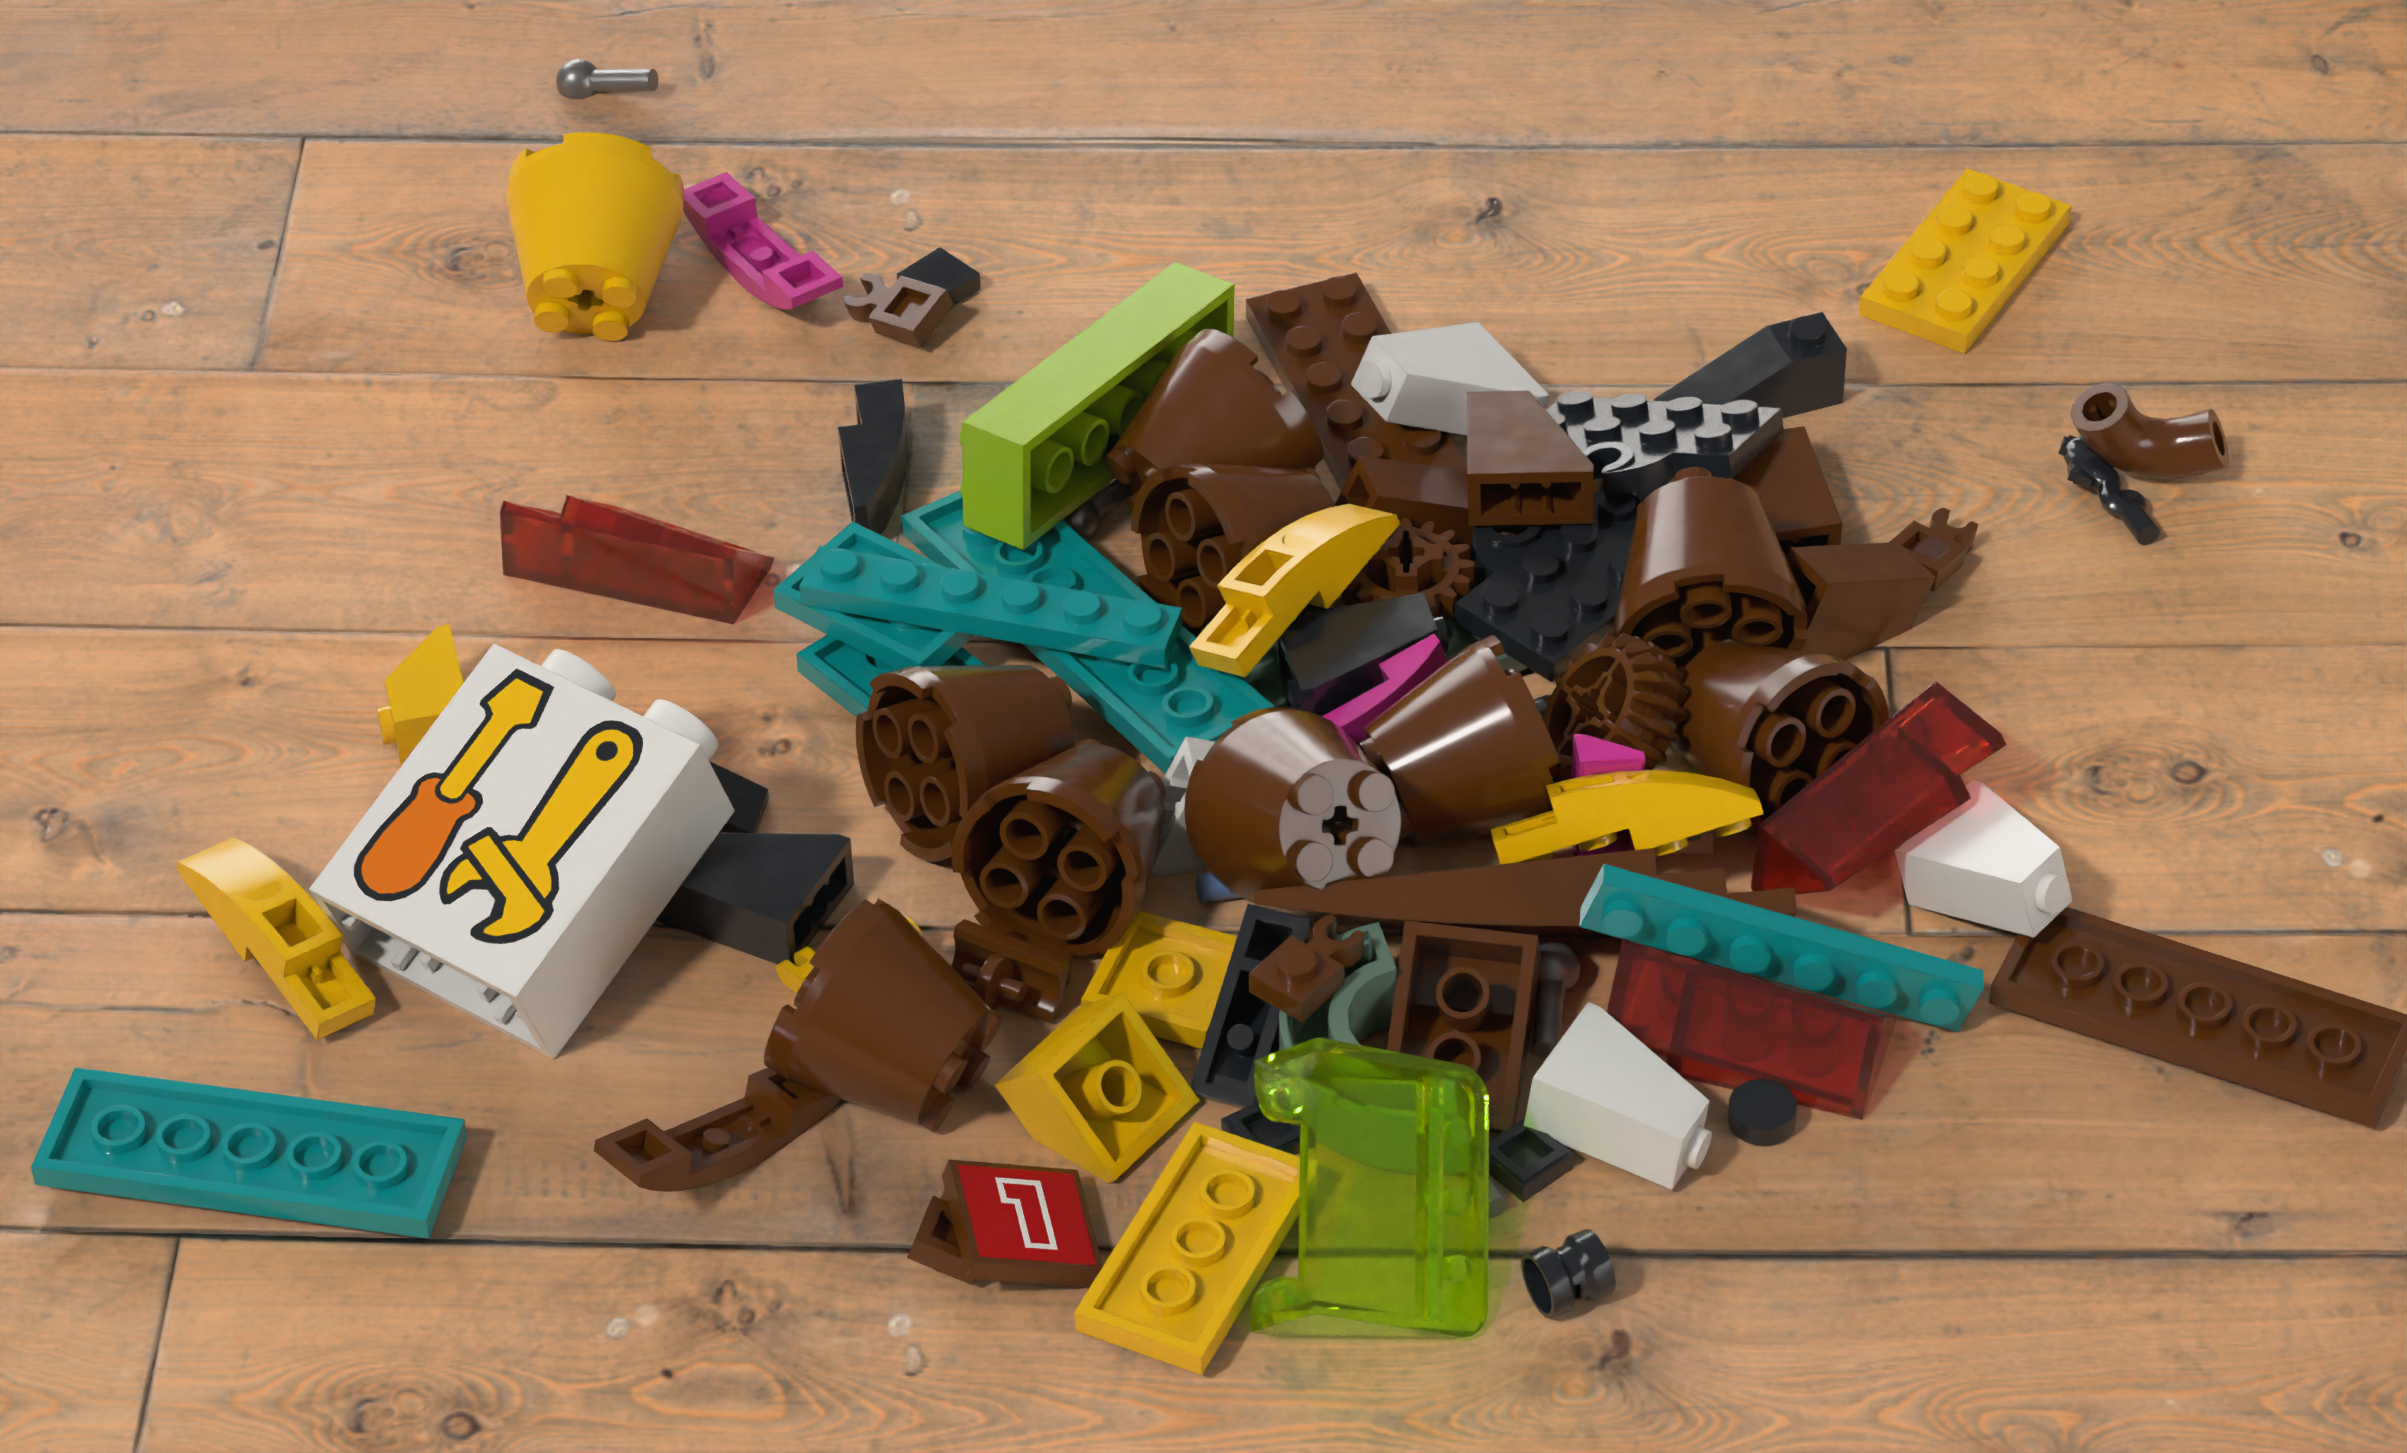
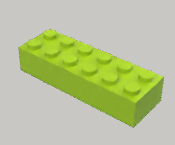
(1044, 438)

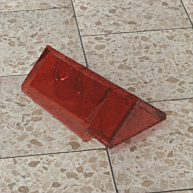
(629, 558)
(1874, 795)
(1743, 1028)

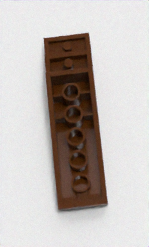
(1510, 897)

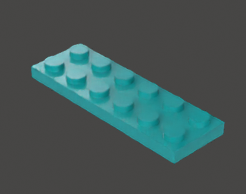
(250, 1152)

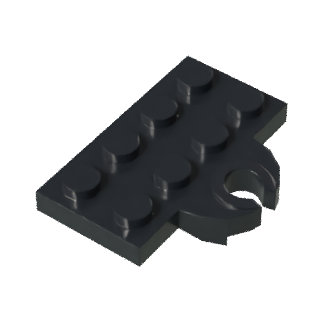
(1645, 442)
(1550, 584)

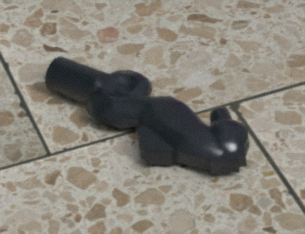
(2091, 472)

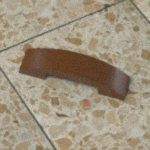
(718, 1141)

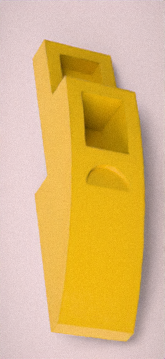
(1277, 579)
(1652, 804)
(284, 929)

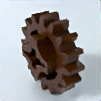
(1414, 564)

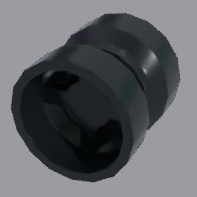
(1568, 1273)

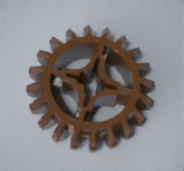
(1619, 694)

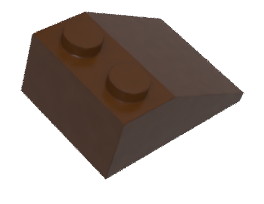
(1469, 1003)

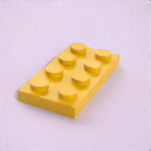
(1965, 260)
(1194, 1249)

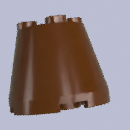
(1213, 412)
(1206, 520)
(1708, 571)
(1773, 717)
(951, 735)
(1464, 749)
(1290, 805)
(1064, 848)
(883, 1021)

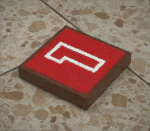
(1022, 1223)

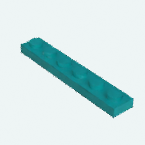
(991, 606)
(1781, 948)

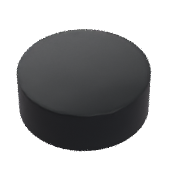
(1762, 1112)

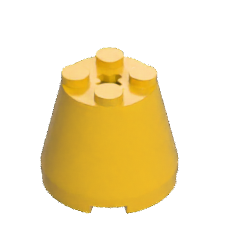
(591, 230)

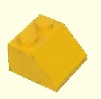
(1098, 1088)

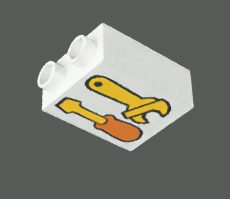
(527, 844)

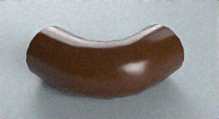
(2144, 443)

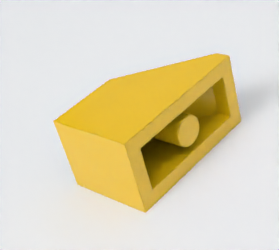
(419, 691)

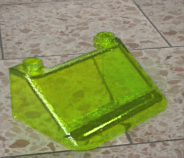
(1384, 1194)

